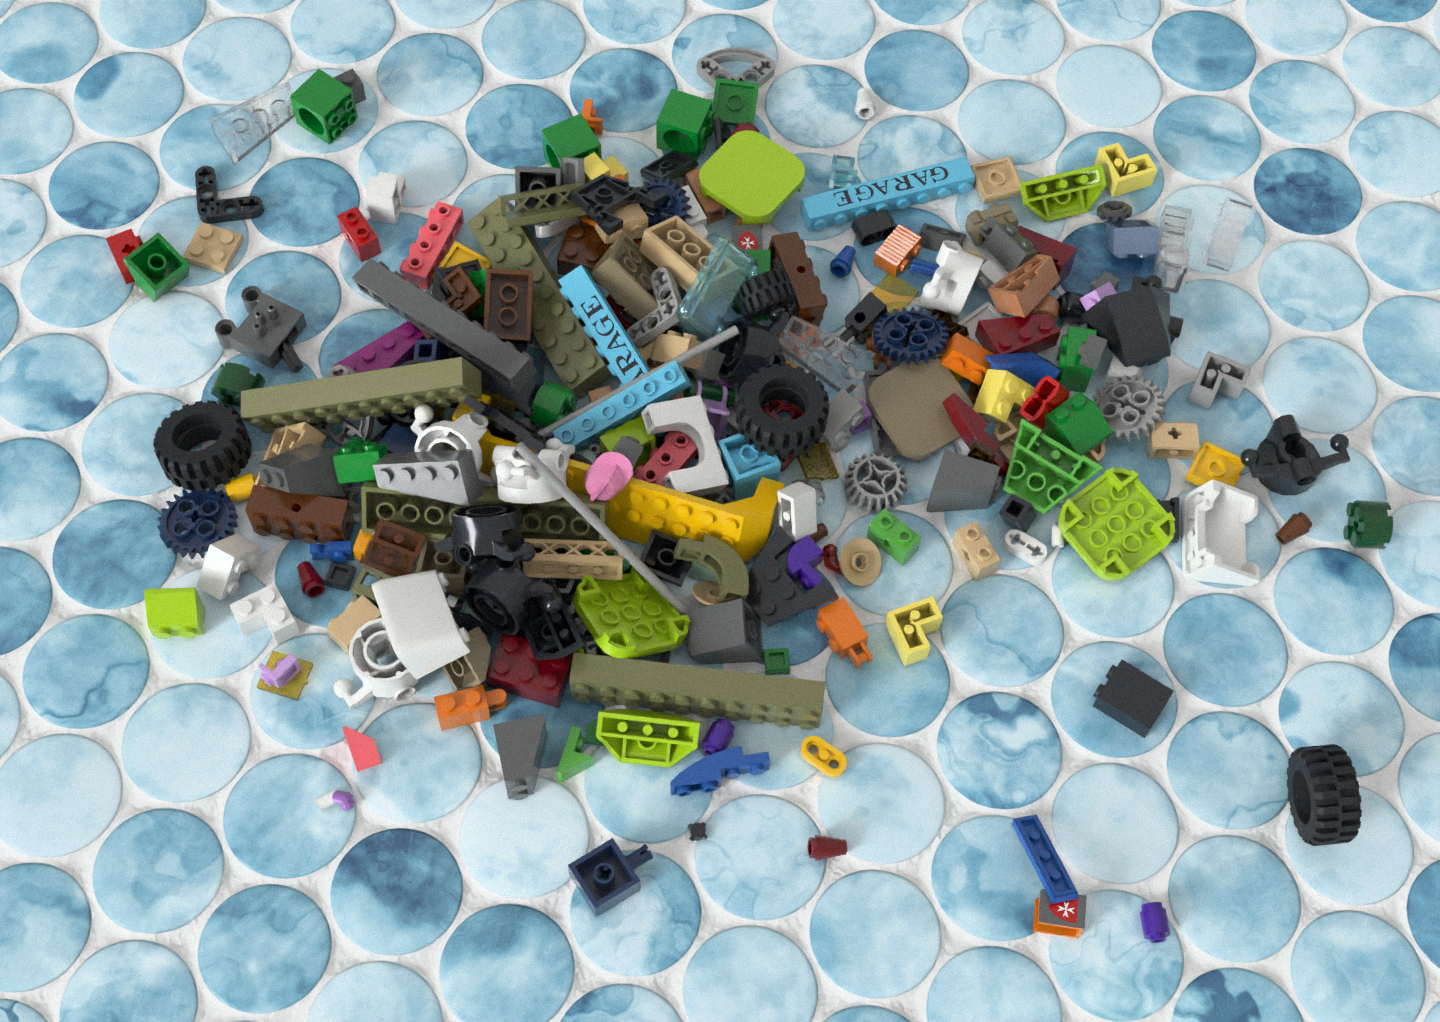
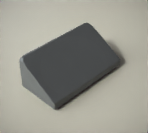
(934, 236)

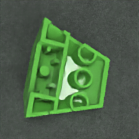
(1044, 469)

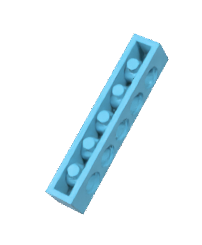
(623, 406)

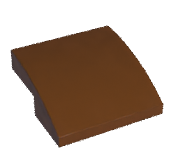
(392, 548)

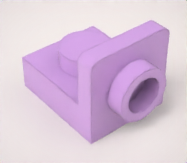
(283, 672)

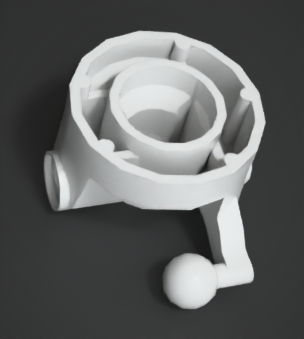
(952, 279)
(455, 435)
(521, 482)
(387, 681)

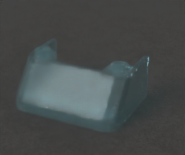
(714, 289)

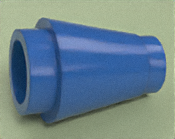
(843, 262)

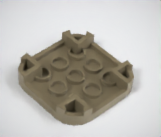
(911, 407)

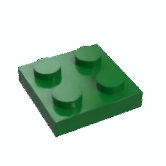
(735, 101)

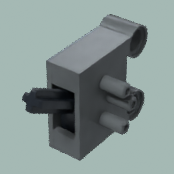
(266, 331)

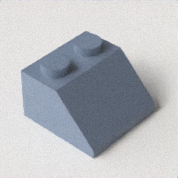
(1131, 237)

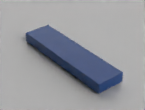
(1044, 859)

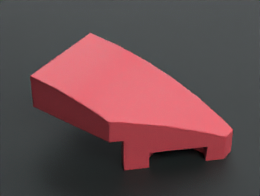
(362, 749)

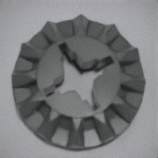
(1114, 211)

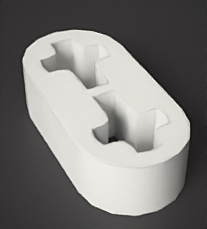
(1025, 547)

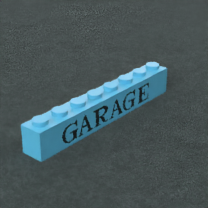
(887, 193)
(603, 326)

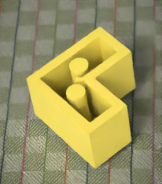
(595, 167)
(1125, 174)
(1000, 394)
(908, 628)

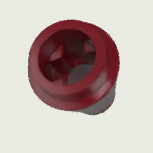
(310, 580)
(826, 847)

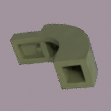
(722, 560)

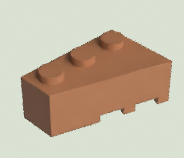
(1025, 286)

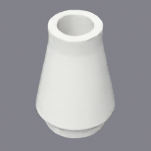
(864, 106)

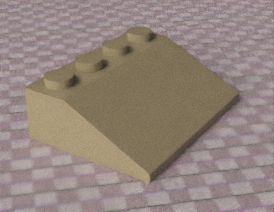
(628, 277)

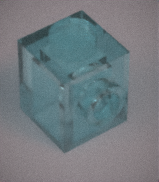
(842, 172)

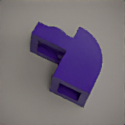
(802, 560)

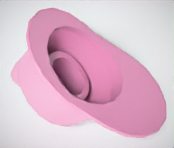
(608, 476)

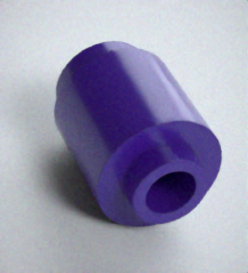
(718, 736)
(1154, 922)

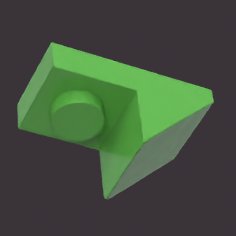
(571, 760)

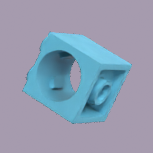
(746, 465)

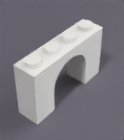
(689, 417)

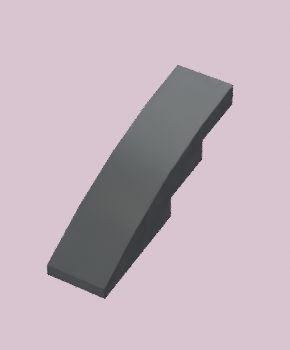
(880, 439)

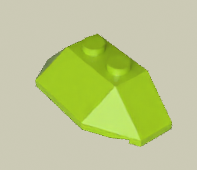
(1063, 193)
(647, 736)

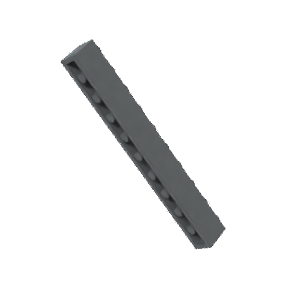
(445, 324)

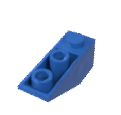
(1026, 366)

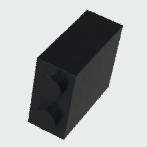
(1132, 697)

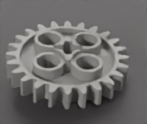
(1121, 411)

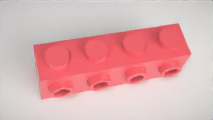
(432, 244)
(671, 456)

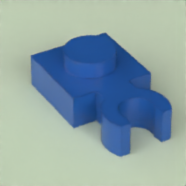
(336, 551)

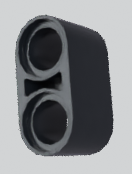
(873, 227)

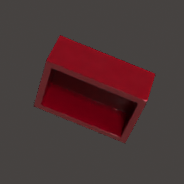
(520, 673)

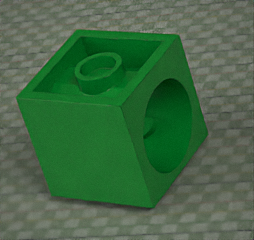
(324, 106)
(684, 124)
(569, 139)

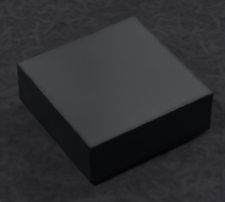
(340, 576)

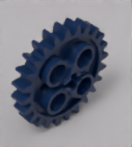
(677, 205)
(924, 342)
(197, 521)

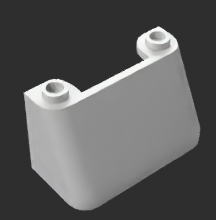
(1216, 534)
(420, 621)

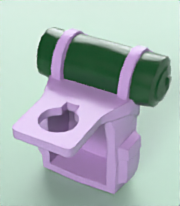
(716, 400)

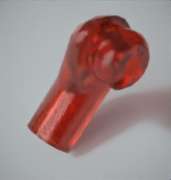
(831, 559)

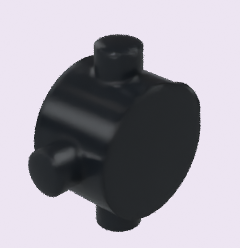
(697, 831)

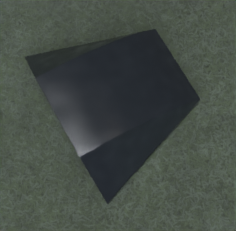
(1134, 324)
(526, 396)

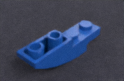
(707, 772)

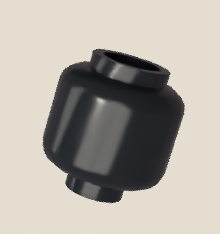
(1071, 307)

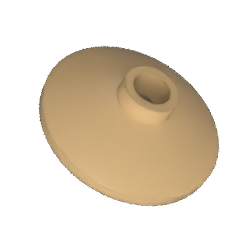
(867, 559)
(706, 592)

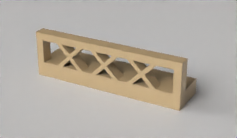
(572, 563)

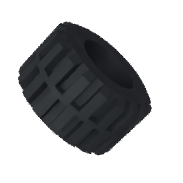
(763, 292)

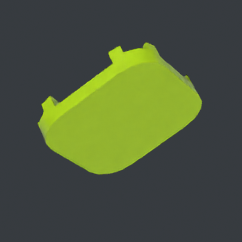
(751, 176)
(1116, 524)
(629, 616)

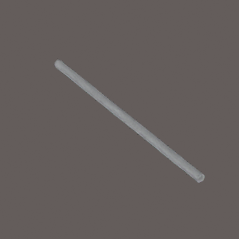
(681, 359)
(547, 474)

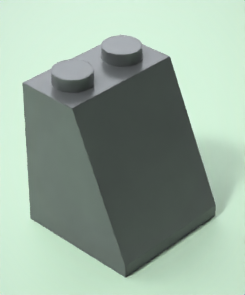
(534, 178)
(302, 471)
(963, 484)
(725, 634)
(521, 753)

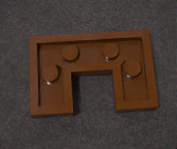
(465, 293)

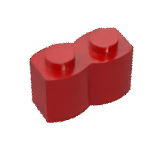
(1046, 398)

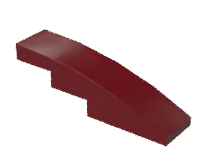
(971, 428)

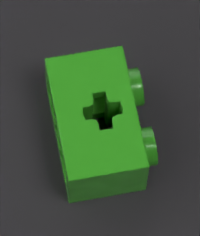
(893, 536)

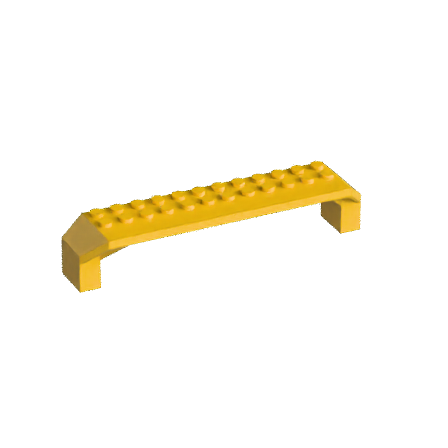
(648, 506)

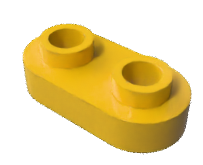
(825, 755)

